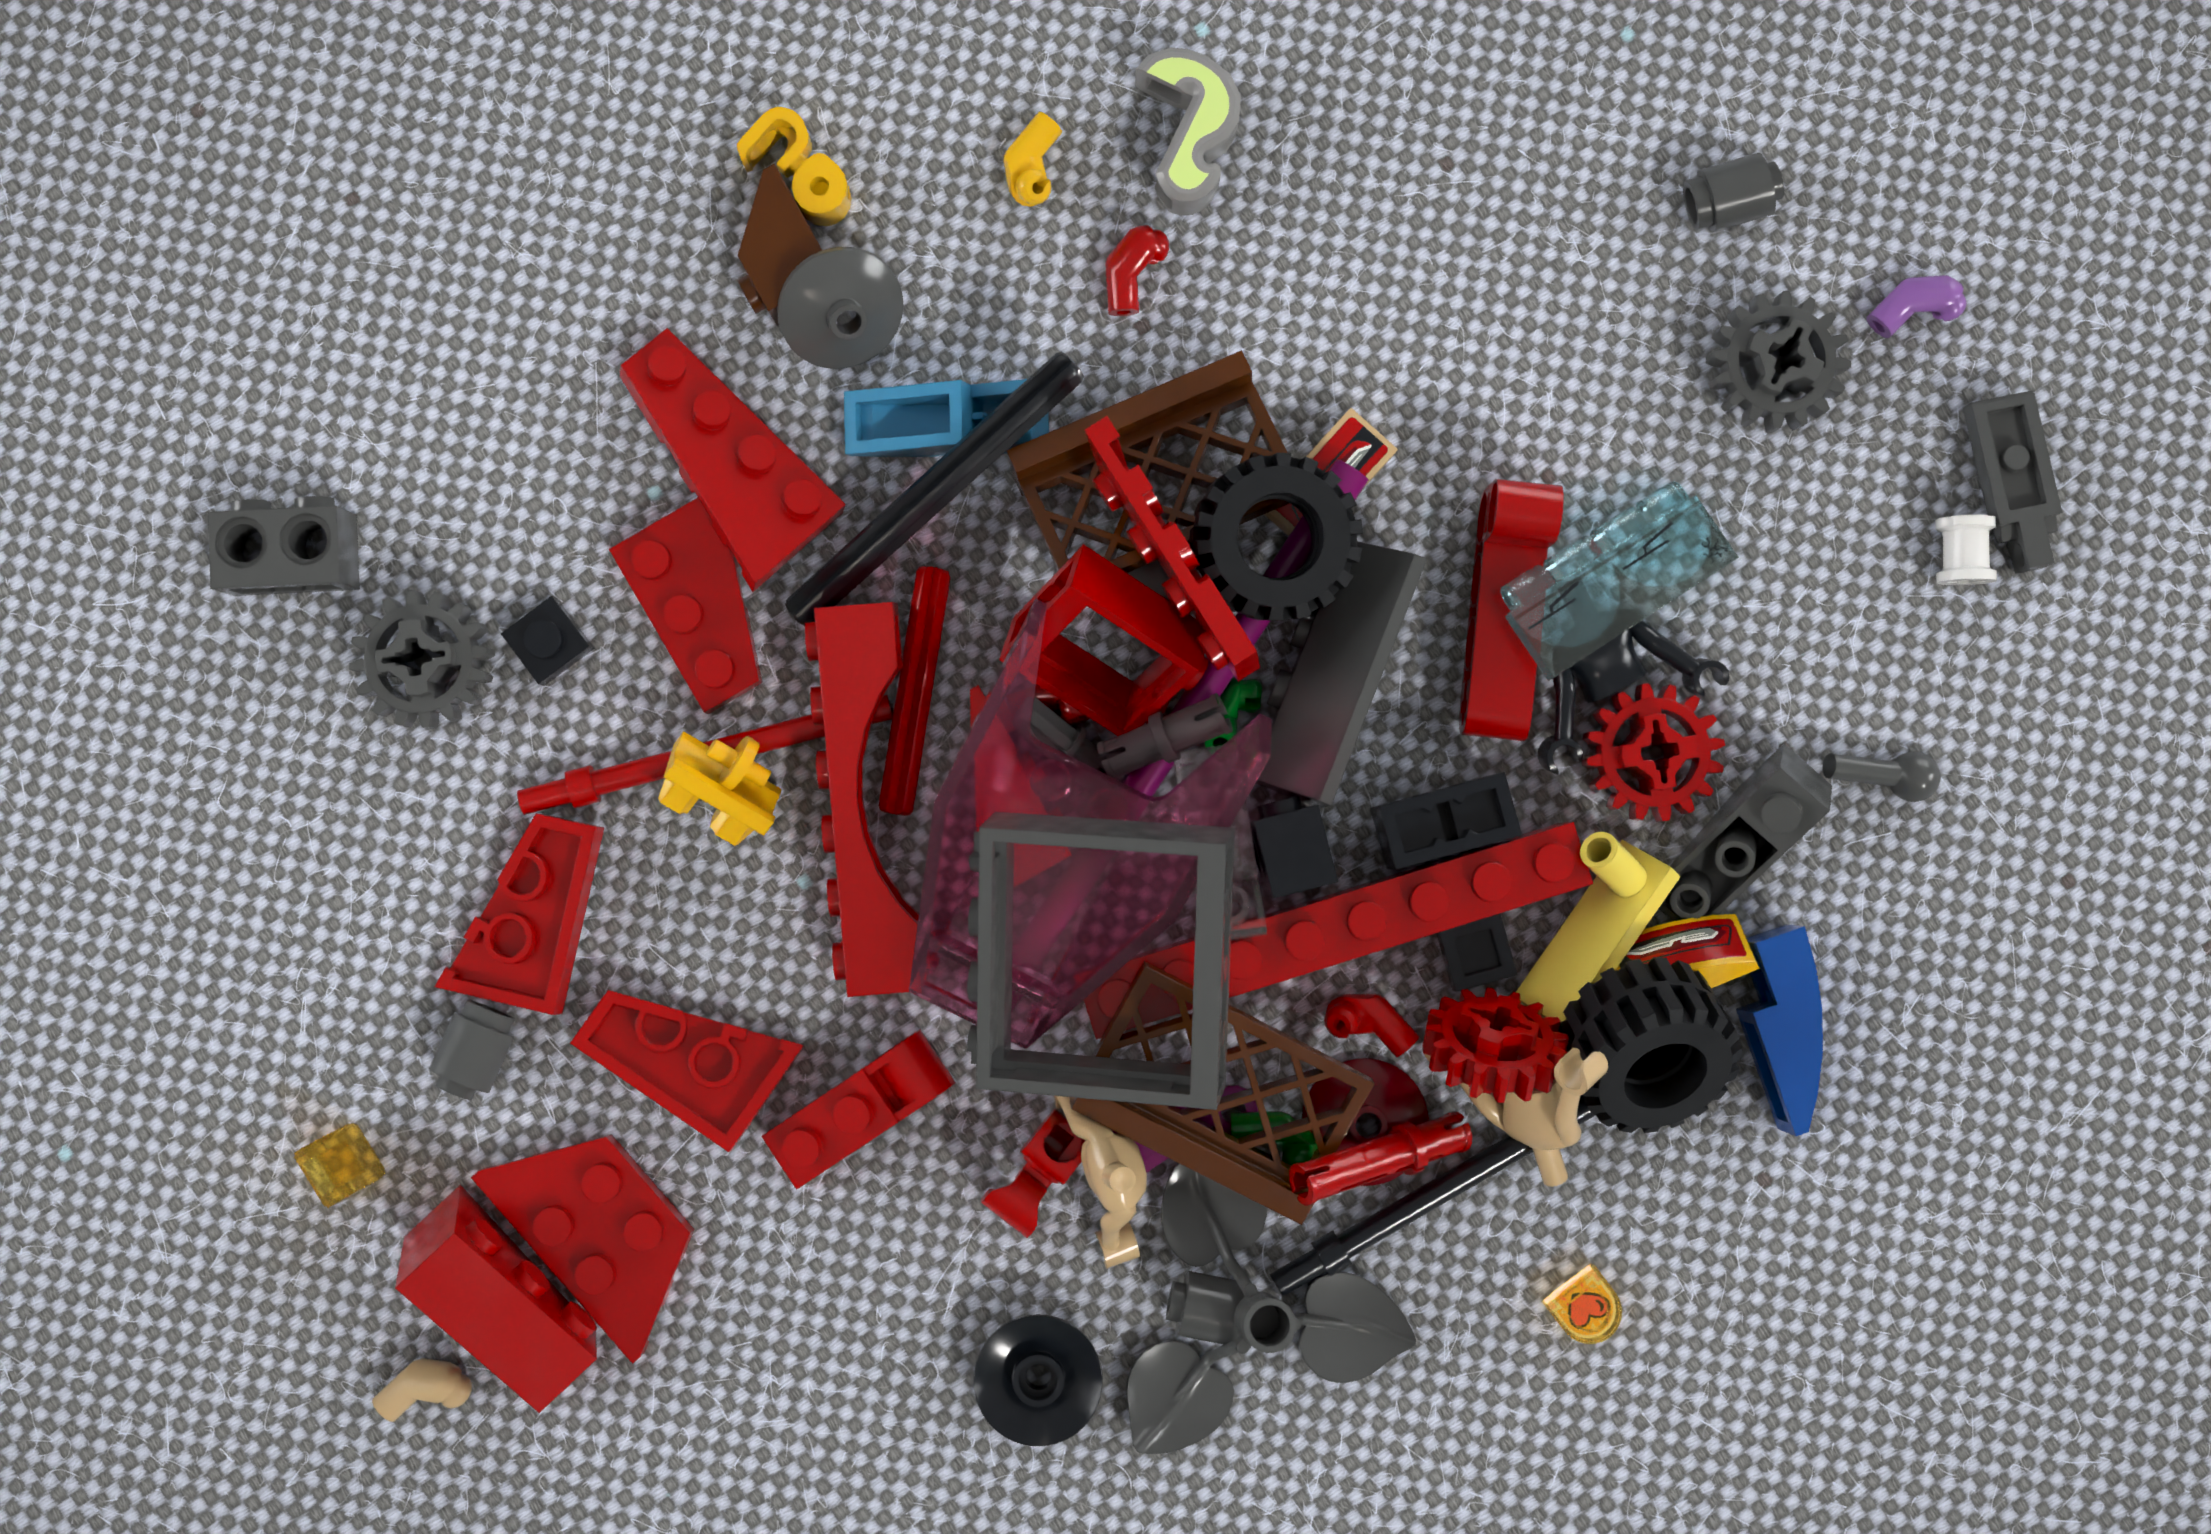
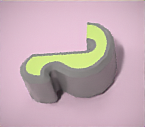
(1205, 132)

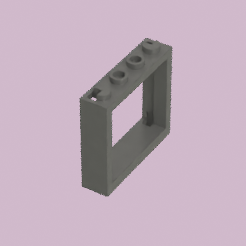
(991, 976)

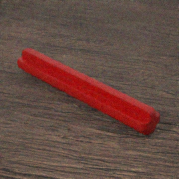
(914, 691)

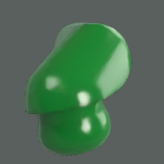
(1238, 697)

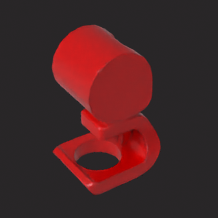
(1050, 1158)

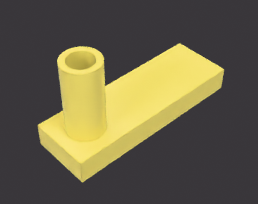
(1601, 925)

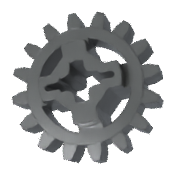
(1802, 369)
(428, 684)

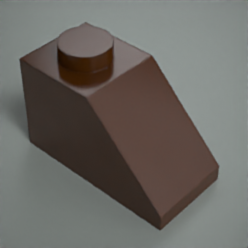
(773, 242)

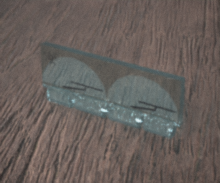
(1614, 577)

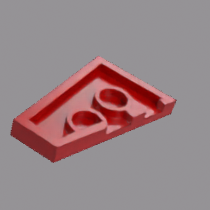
(533, 923)

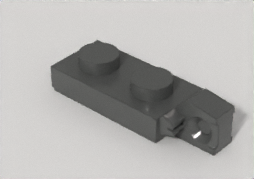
(2015, 476)

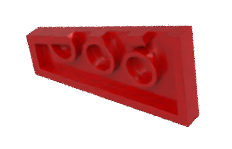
(746, 478)
(1154, 539)

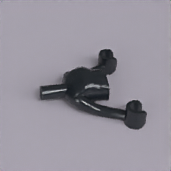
(1611, 670)

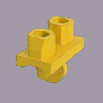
(726, 781)

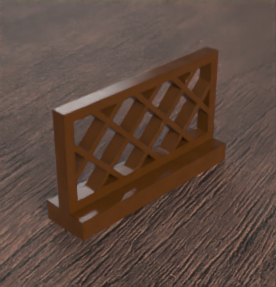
(1141, 423)
(1208, 1148)

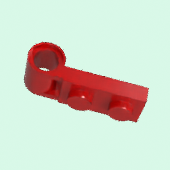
(858, 1109)

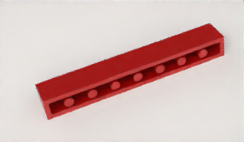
(1367, 919)

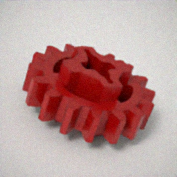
(1658, 776)
(1494, 1044)

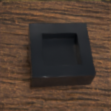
(547, 641)
(1476, 953)

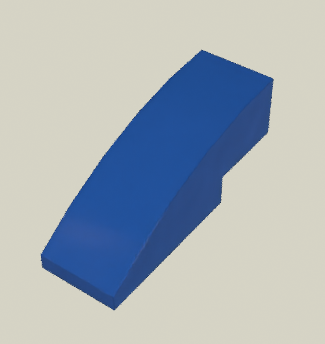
(1786, 1025)

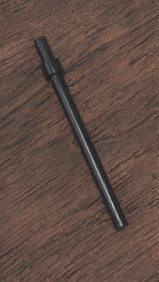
(1333, 1251)

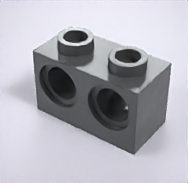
(283, 559)

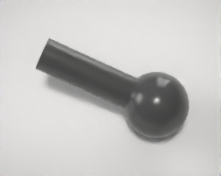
(1910, 776)

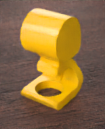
(817, 181)

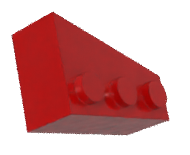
(495, 1300)

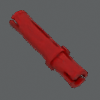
(1402, 1150)

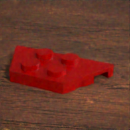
(597, 1230)

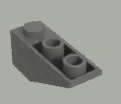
(1747, 835)

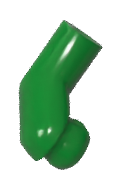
(1294, 1149)

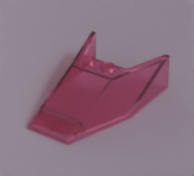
(1073, 907)

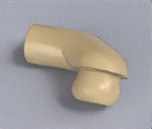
(424, 1381)

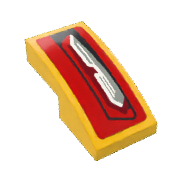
(1708, 944)

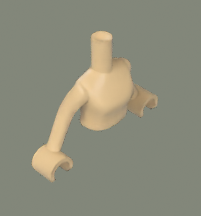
(1549, 1118)
(1115, 1176)

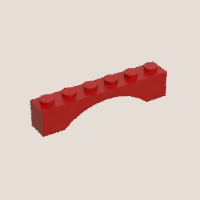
(857, 664)

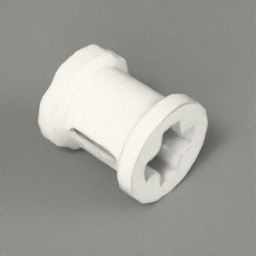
(1966, 550)

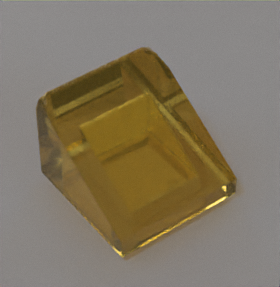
(340, 1164)

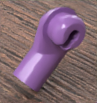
(1932, 294)

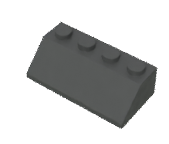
(1337, 675)

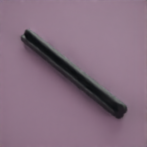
(936, 487)

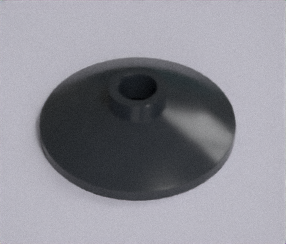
(1030, 1411)

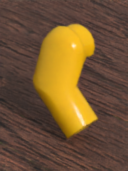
(1025, 164)

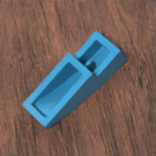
(922, 417)

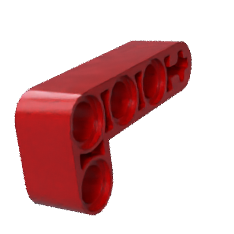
(1499, 674)

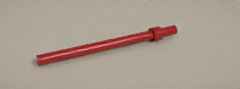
(586, 785)

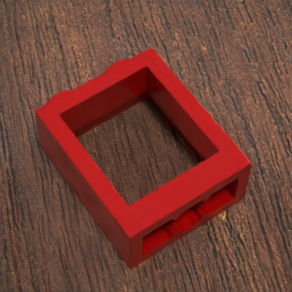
(1135, 608)

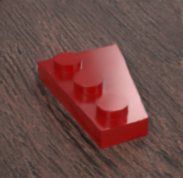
(694, 602)
(686, 1063)

